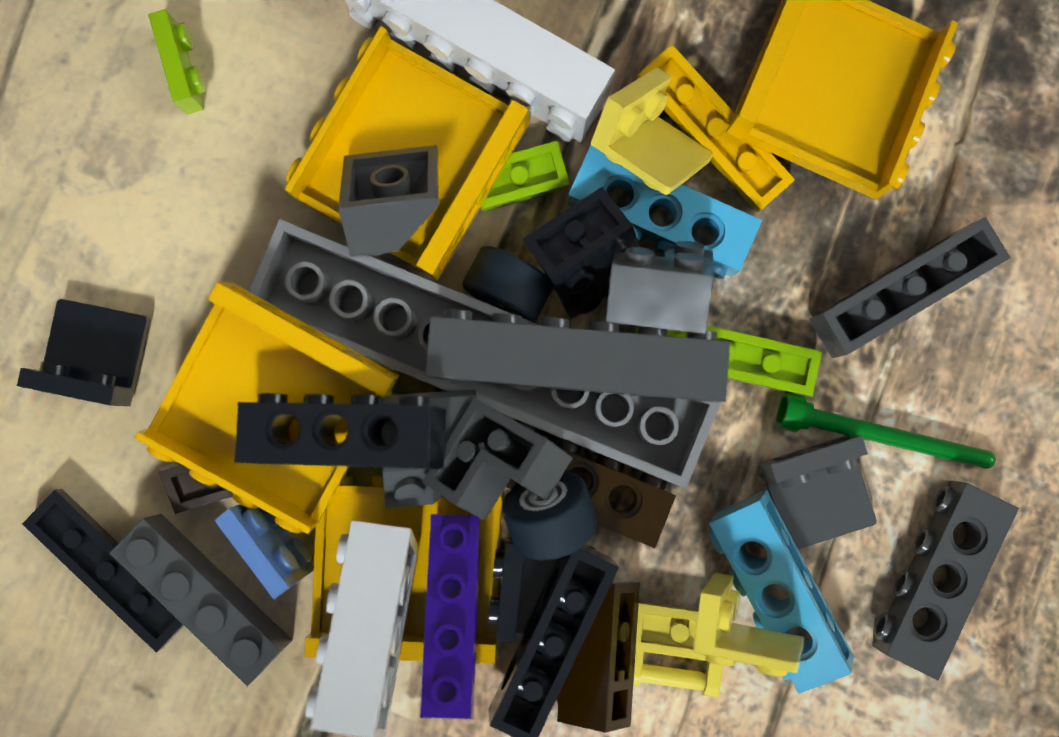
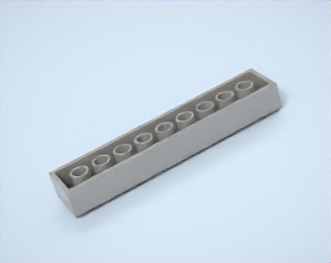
(388, 317)

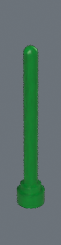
(797, 414)

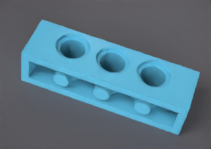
(731, 227)
(757, 520)

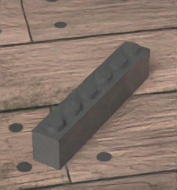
(577, 358)

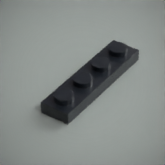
(85, 551)

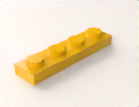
(706, 119)

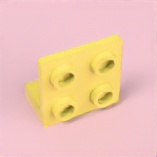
(642, 141)
(729, 642)

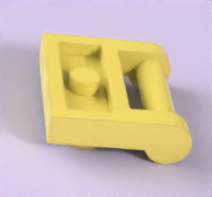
(672, 632)

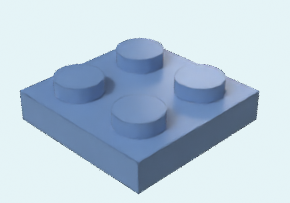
(266, 548)

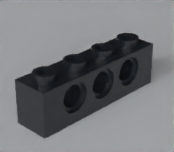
(265, 438)
(551, 642)

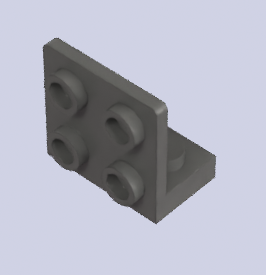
(820, 490)

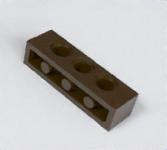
(651, 502)

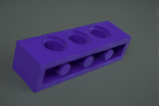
(451, 617)

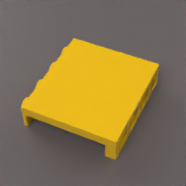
(843, 90)
(411, 103)
(245, 352)
(367, 505)

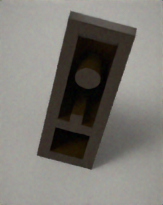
(602, 676)

